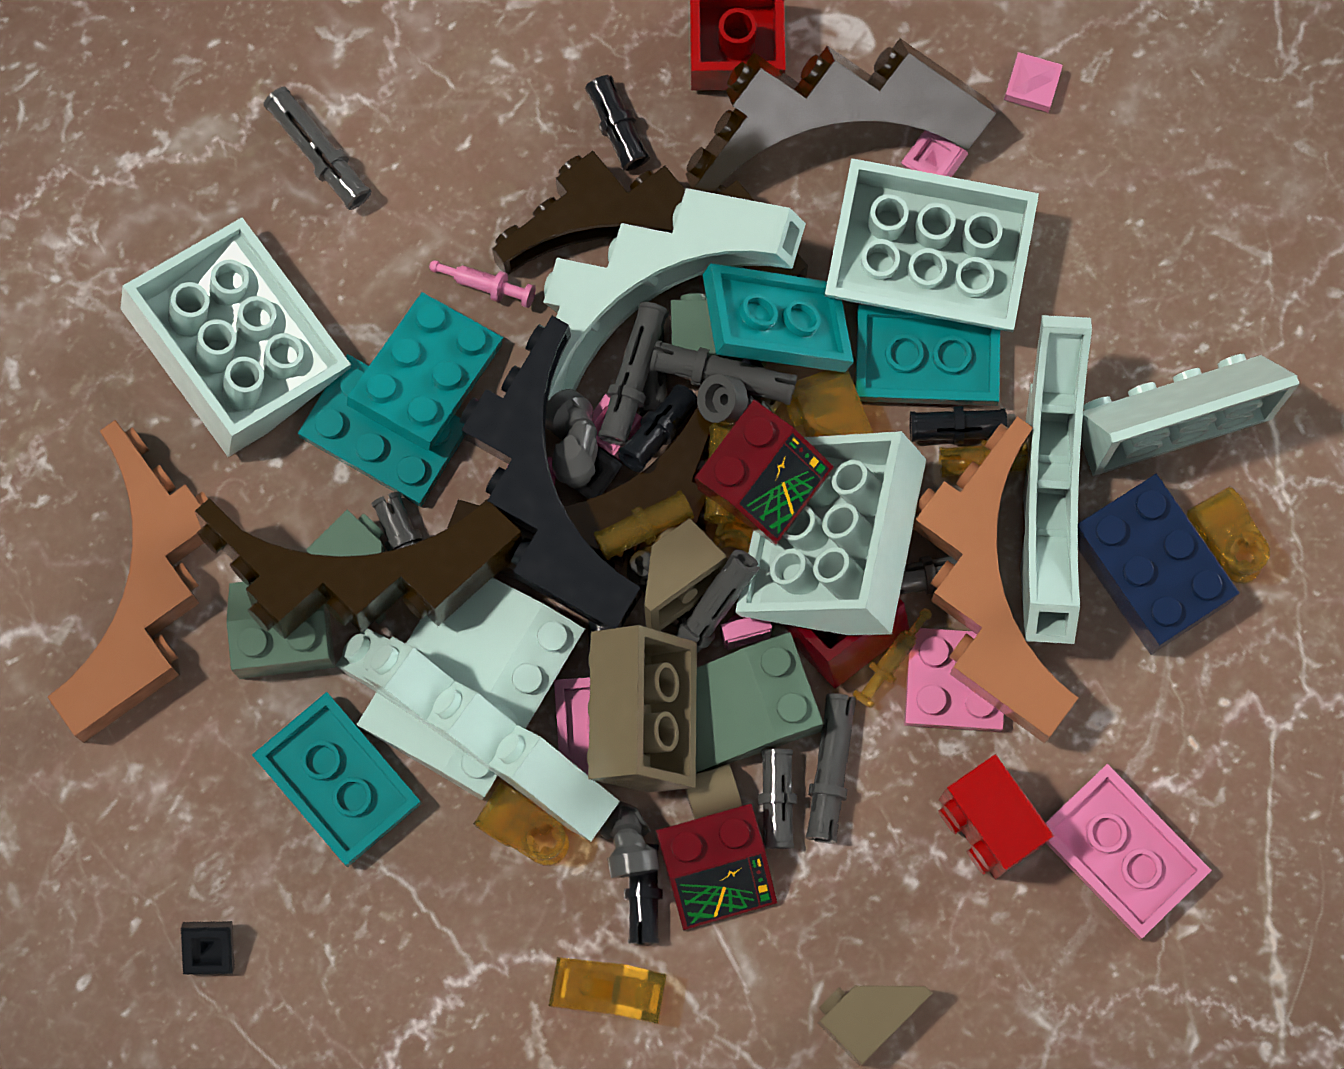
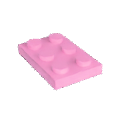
(1124, 852)

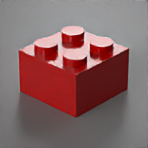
(729, 34)
(993, 818)

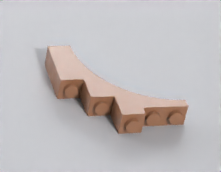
(128, 659)
(998, 659)

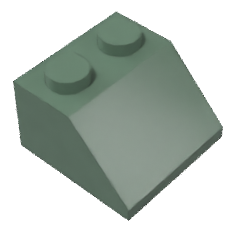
(267, 653)

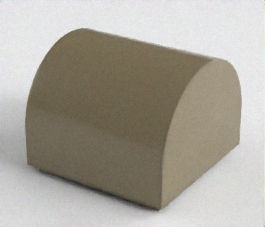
(714, 792)

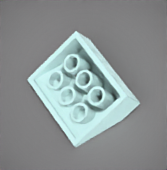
(932, 245)
(233, 335)
(1184, 411)
(848, 546)
(494, 645)

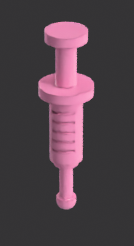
(494, 285)

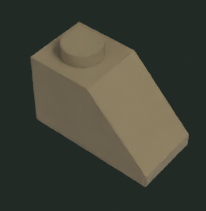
(679, 573)
(869, 1016)

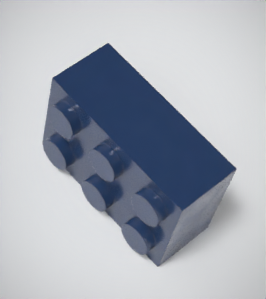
(1154, 564)

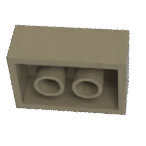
(642, 709)

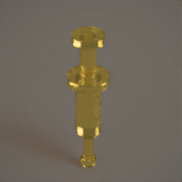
(891, 660)

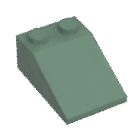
(752, 703)

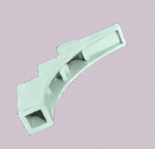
(652, 261)
(1052, 481)
(479, 730)

